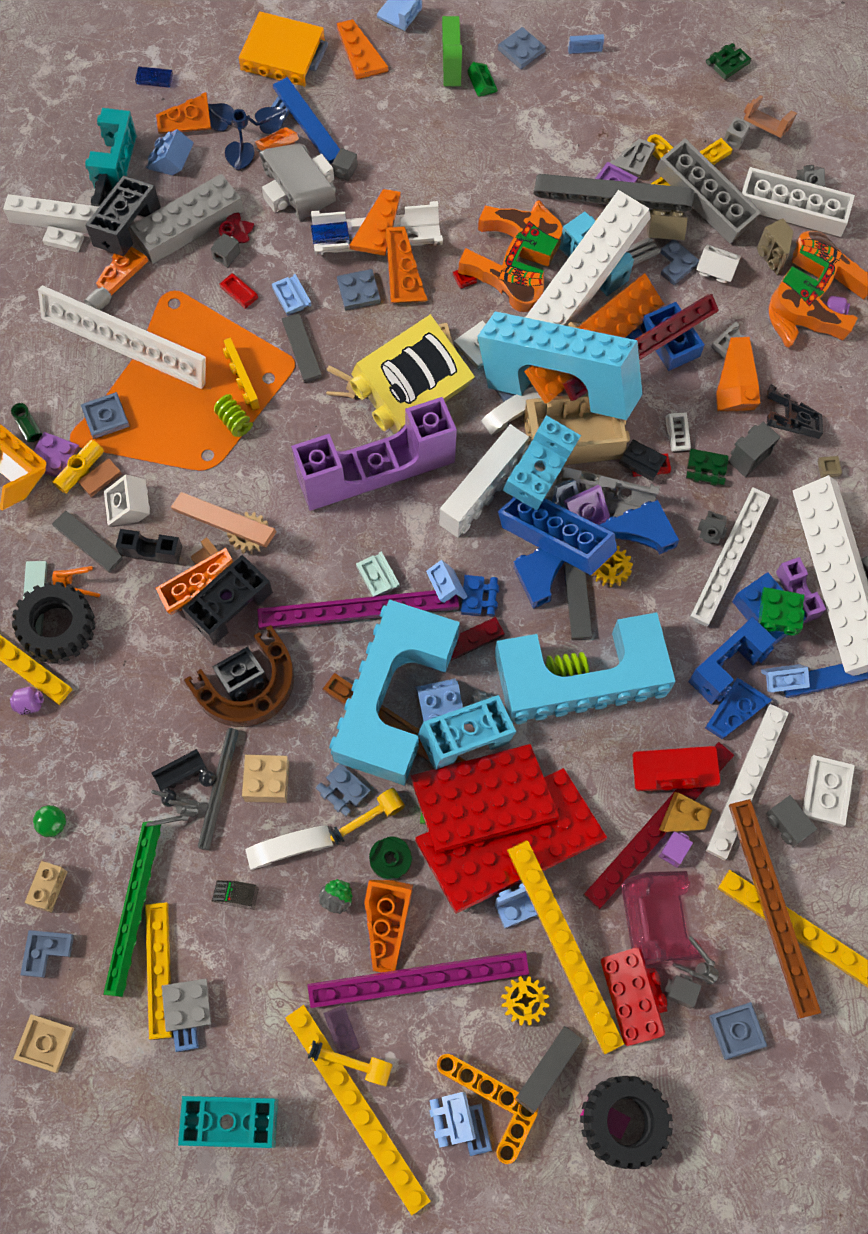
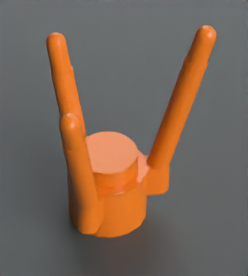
(65, 577)

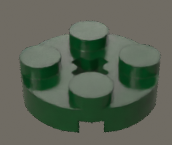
(384, 847)

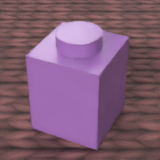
(676, 848)

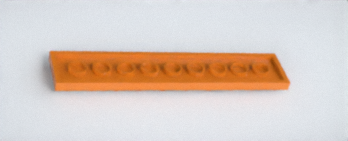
(615, 318)

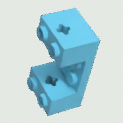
(571, 237)
(549, 446)
(446, 737)

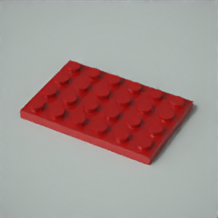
(483, 798)

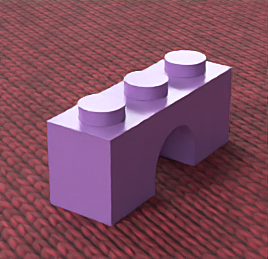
(793, 579)

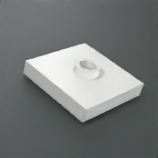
(469, 344)

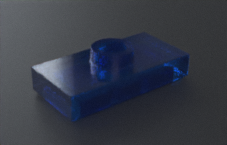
(154, 76)
(330, 232)

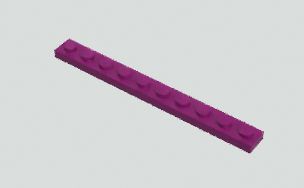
(348, 609)
(417, 979)

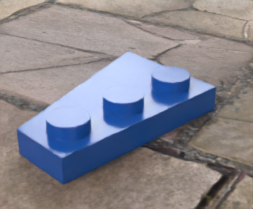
(736, 708)

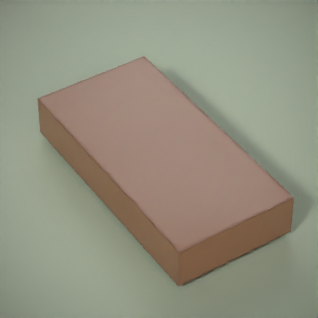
(99, 477)

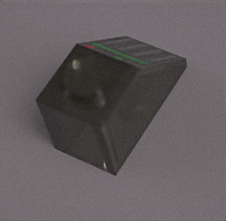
(235, 894)

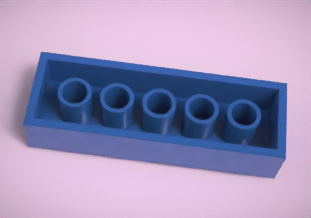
(560, 533)

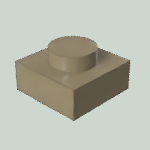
(829, 466)

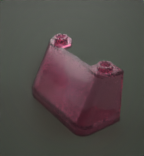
(657, 917)

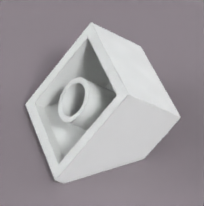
(718, 263)
(126, 501)

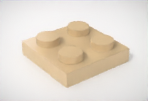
(43, 1043)

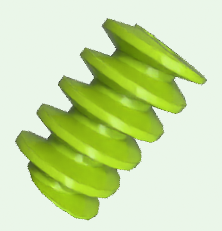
(232, 416)
(568, 665)

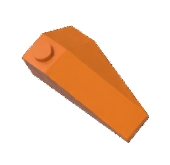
(738, 381)
(187, 585)
(386, 912)

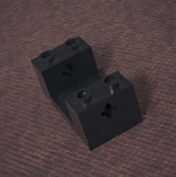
(110, 225)
(211, 613)

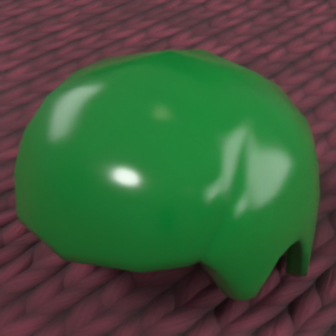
(49, 821)

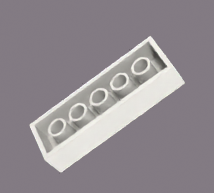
(798, 201)
(483, 482)

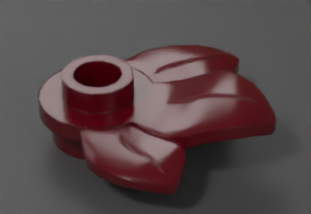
(236, 228)

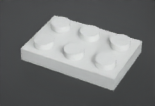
(828, 790)

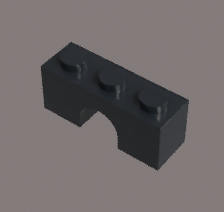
(134, 545)

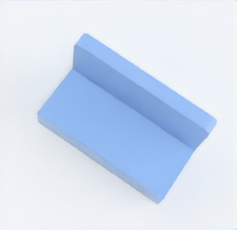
(445, 581)
(786, 677)

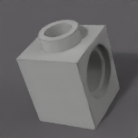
(737, 132)

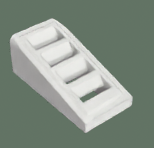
(682, 417)

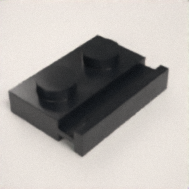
(102, 190)
(642, 460)

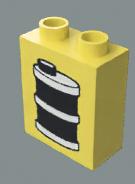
(410, 372)

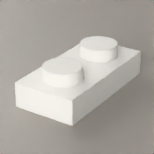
(63, 239)

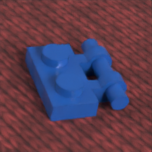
(474, 589)

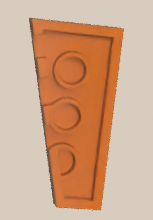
(372, 233)
(403, 273)

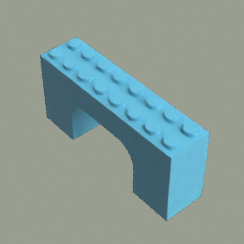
(600, 360)
(400, 638)
(537, 693)

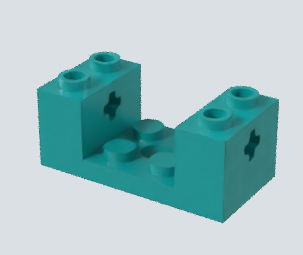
(120, 134)
(252, 1127)

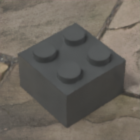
(753, 448)

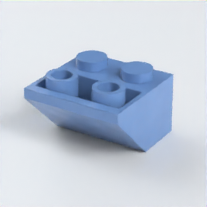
(170, 153)

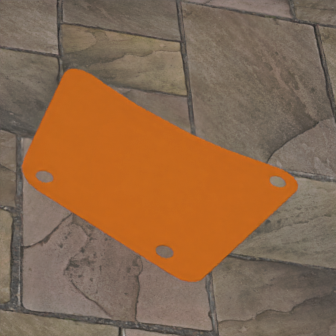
(177, 420)

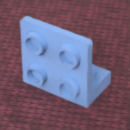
(400, 12)
(439, 698)
(514, 906)

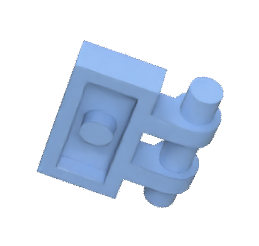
(458, 1119)

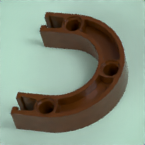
(247, 712)

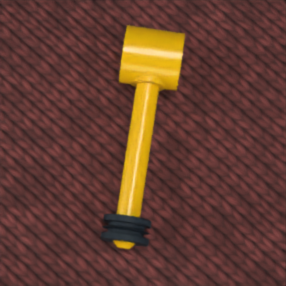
(388, 802)
(376, 1071)

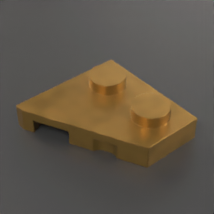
(685, 815)

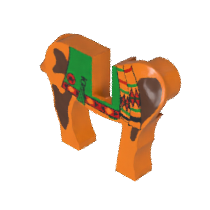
(534, 238)
(799, 295)

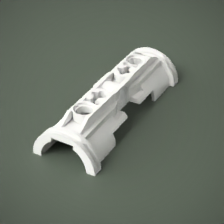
(417, 220)

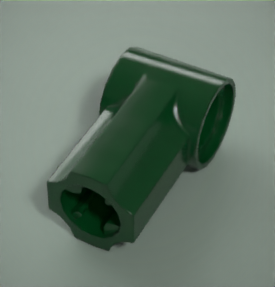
(26, 422)

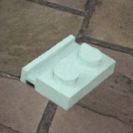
(377, 575)

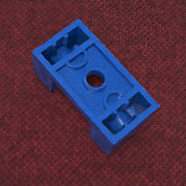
(750, 641)

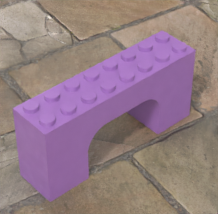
(419, 447)

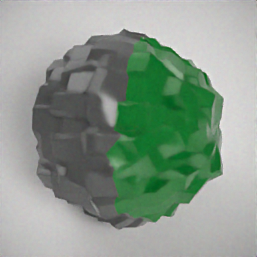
(336, 896)

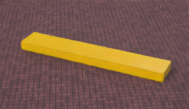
(157, 966)

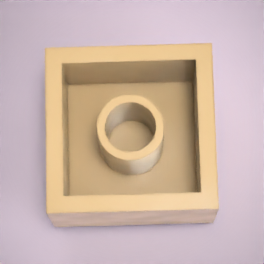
(265, 778)

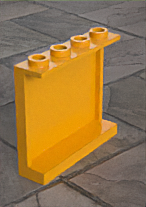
(280, 48)

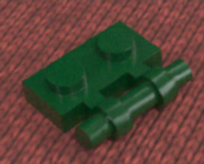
(731, 63)
(707, 462)

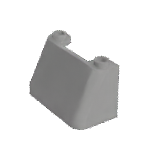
(298, 178)

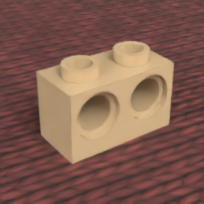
(46, 886)

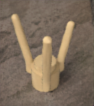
(351, 394)

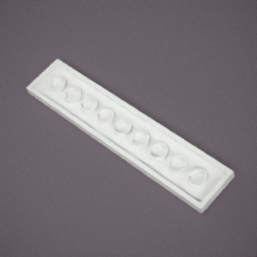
(122, 337)

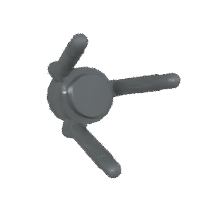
(184, 807)
(704, 971)

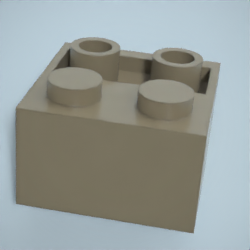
(667, 224)
(776, 244)

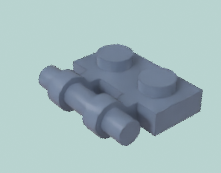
(347, 785)

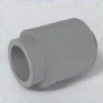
(98, 298)

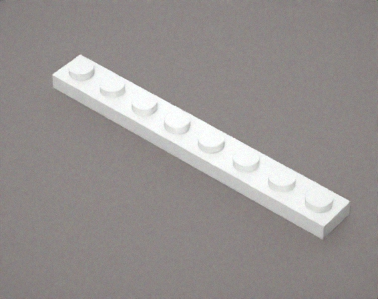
(729, 557)
(748, 779)

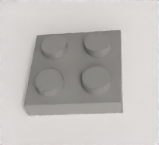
(186, 1005)

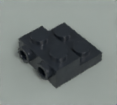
(241, 674)

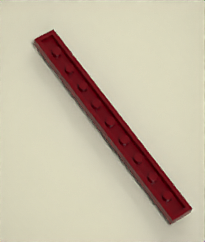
(658, 336)
(642, 844)

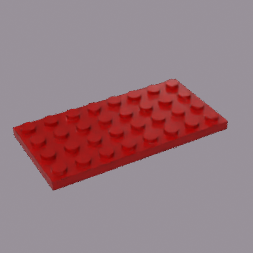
(485, 868)

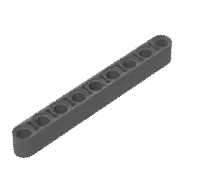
(602, 191)

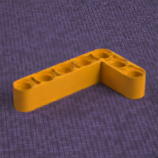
(494, 1097)

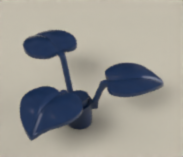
(241, 154)

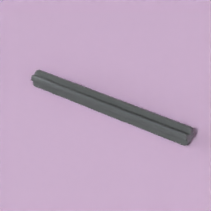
(218, 789)

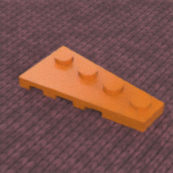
(361, 54)

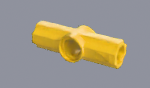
(71, 474)

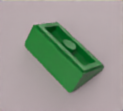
(481, 79)

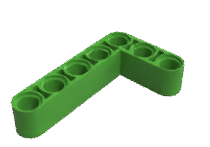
(451, 51)

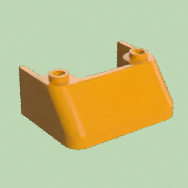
(20, 466)

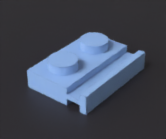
(291, 295)

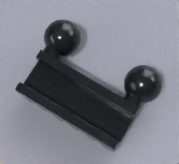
(179, 771)

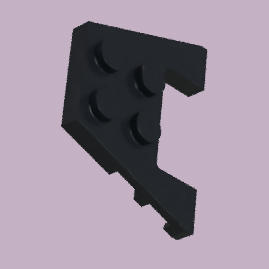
(797, 419)

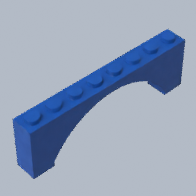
(643, 525)

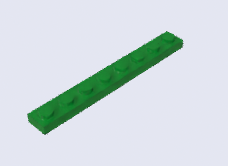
(132, 910)

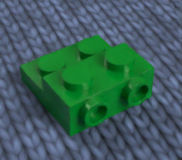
(781, 611)

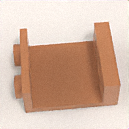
(767, 122)

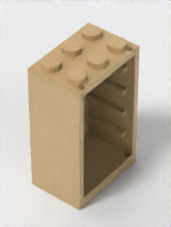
(601, 435)

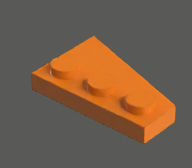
(186, 117)
(121, 270)

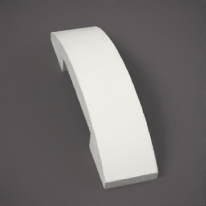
(508, 411)
(288, 846)

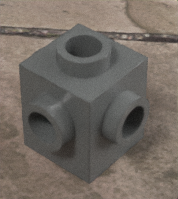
(812, 175)
(712, 527)

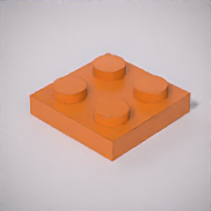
(279, 138)

